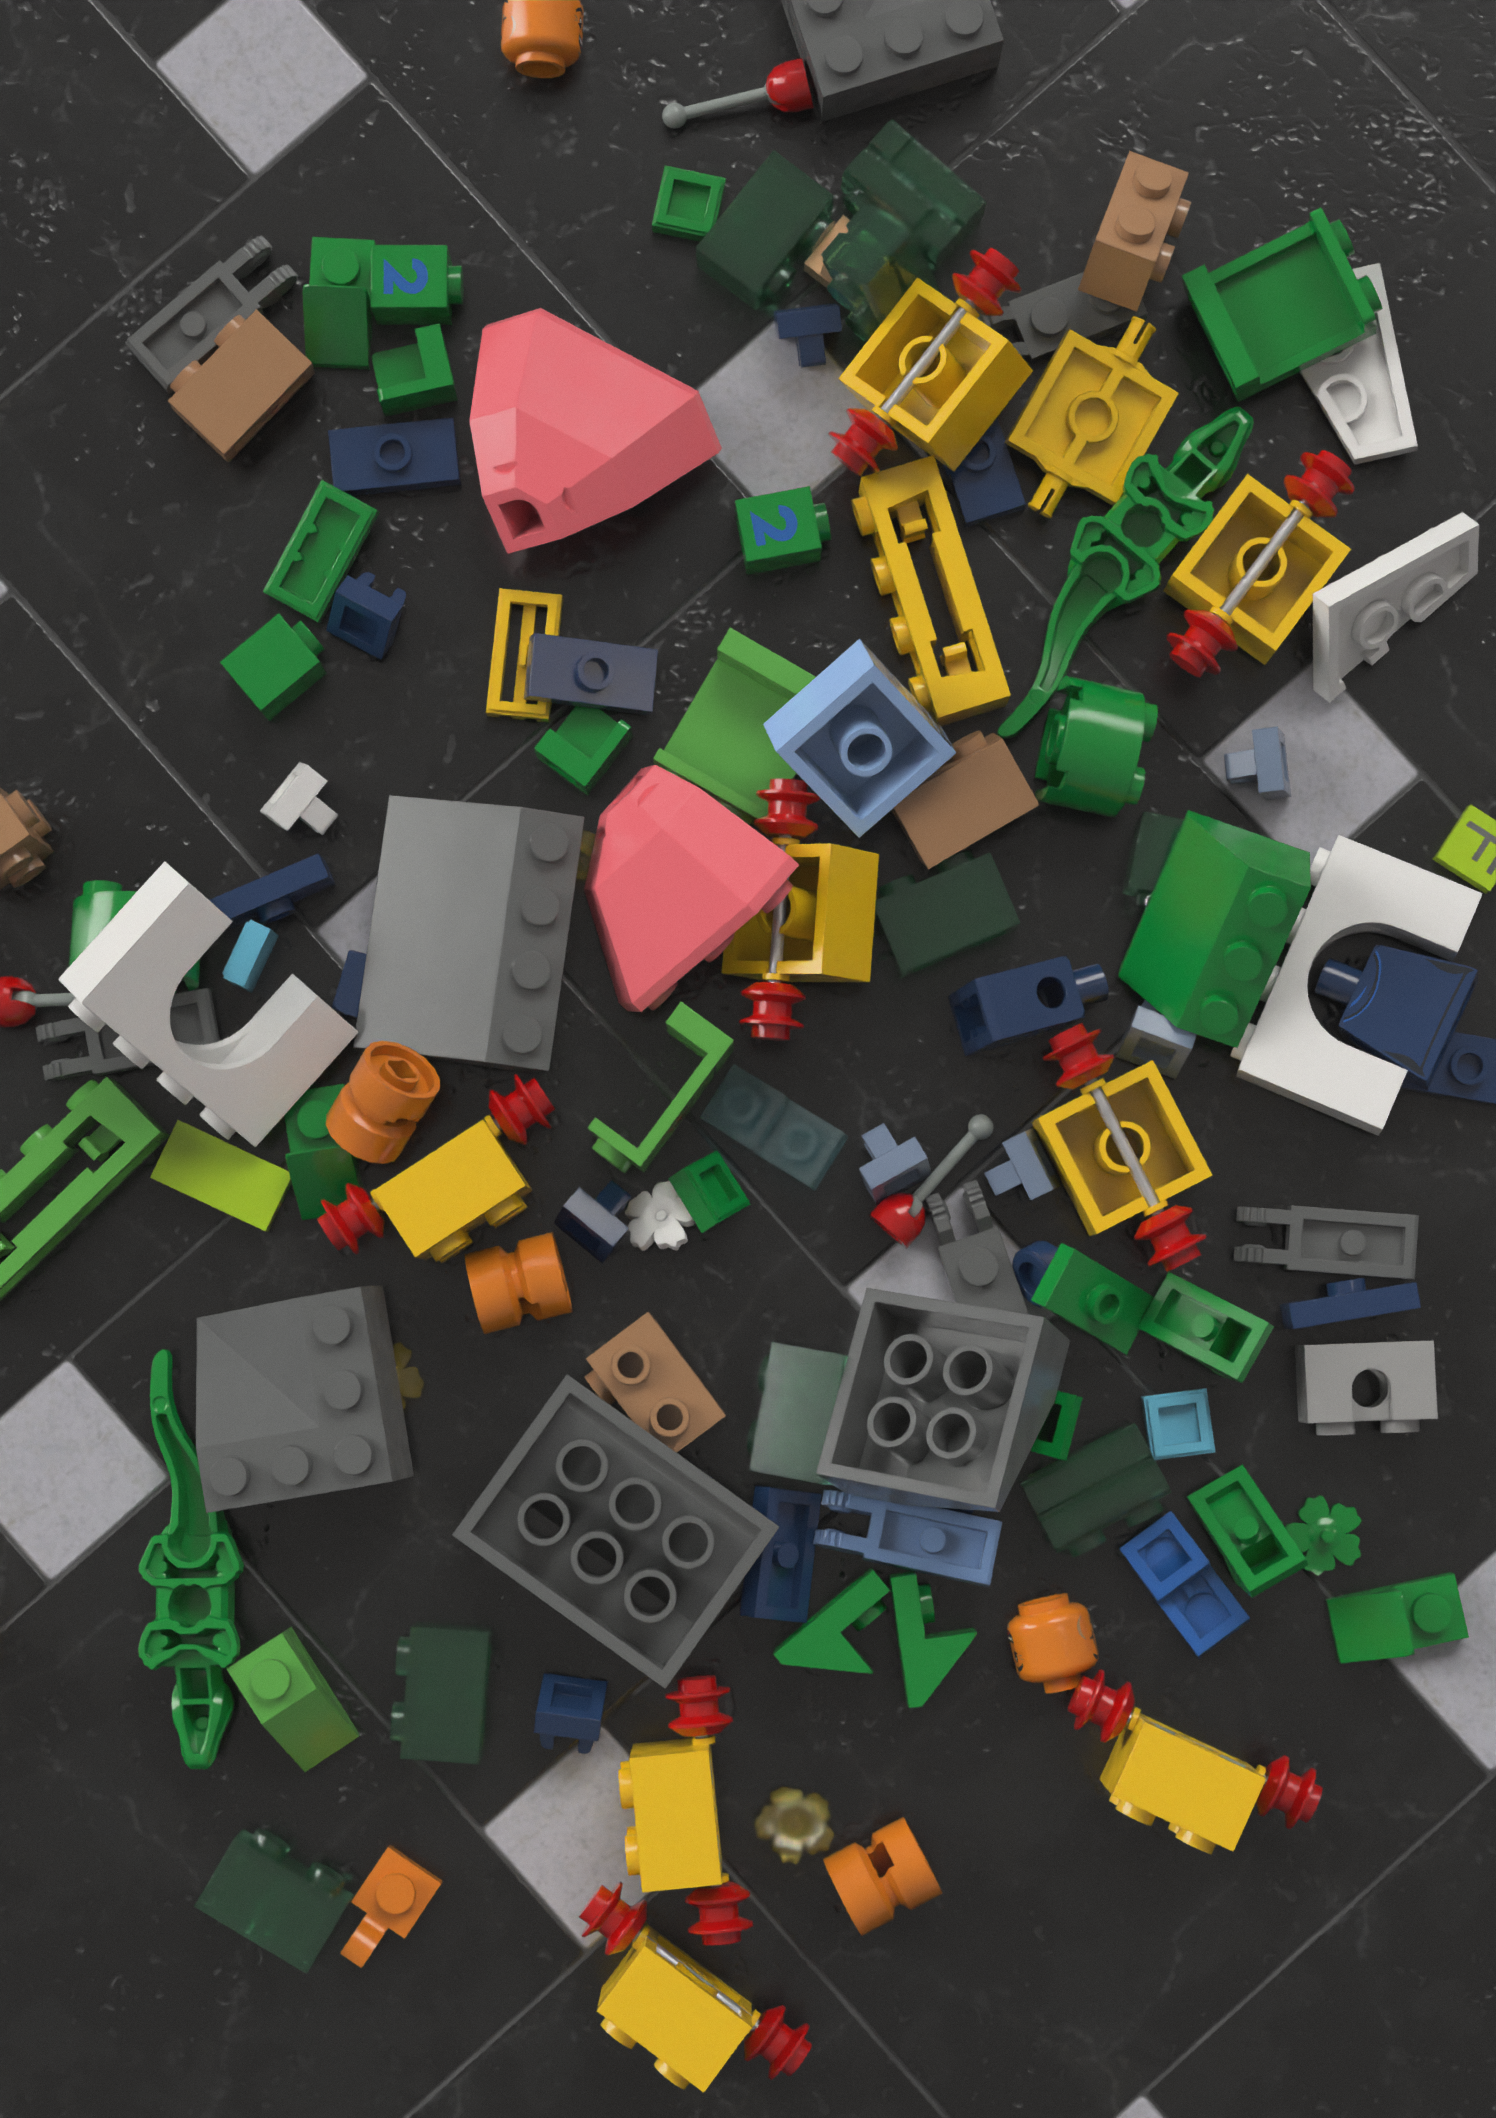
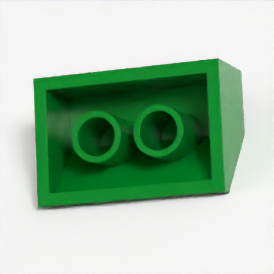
(1216, 926)

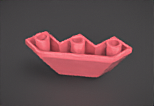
(575, 429)
(674, 883)

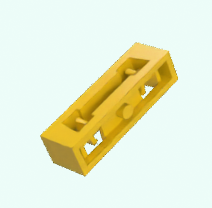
(899, 494)

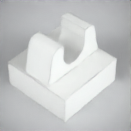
(298, 799)

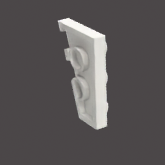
(1366, 389)
(1373, 602)

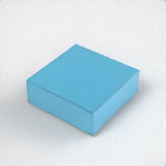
(249, 955)
(1178, 1424)

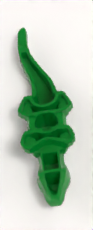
(1120, 554)
(195, 1588)

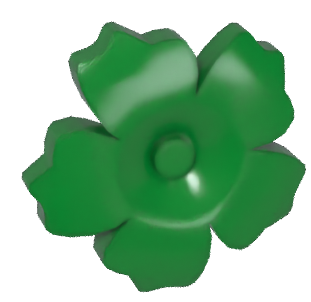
(1326, 1534)

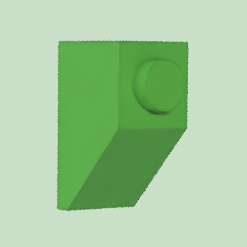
(293, 1700)

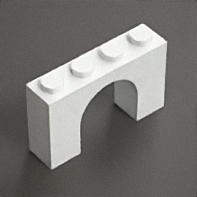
(1353, 895)
(129, 985)

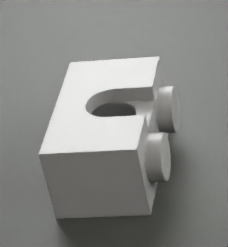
(1404, 1378)

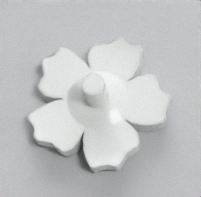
(658, 1218)

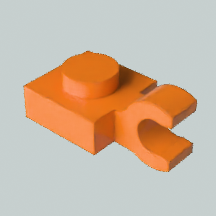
(392, 1899)

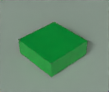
(688, 203)
(709, 1191)

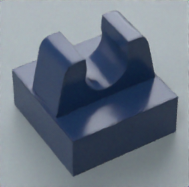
(808, 327)
(365, 615)
(594, 1221)
(570, 1709)

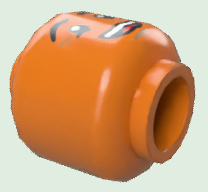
(542, 35)
(1052, 1642)

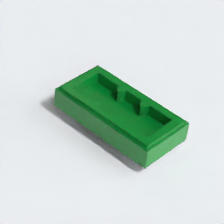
(321, 551)
(1092, 1298)

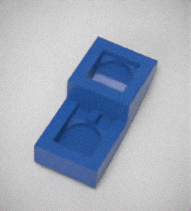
(1184, 1584)

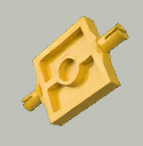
(1091, 416)

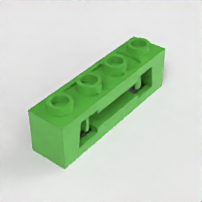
(51, 1149)

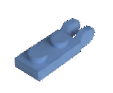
(916, 1538)

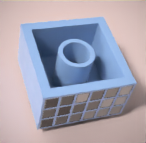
(859, 738)

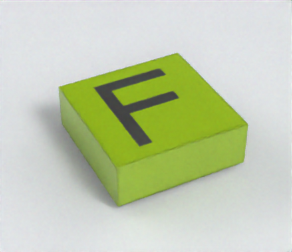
(1471, 849)

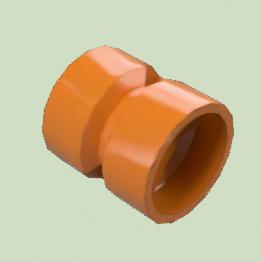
(382, 1102)
(518, 1283)
(859, 1870)

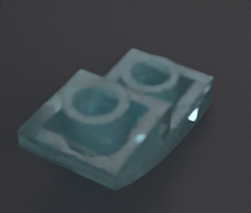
(774, 1127)

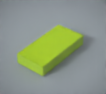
(222, 1176)

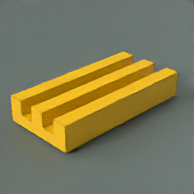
(519, 708)

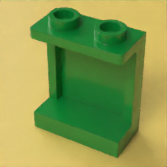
(1283, 305)

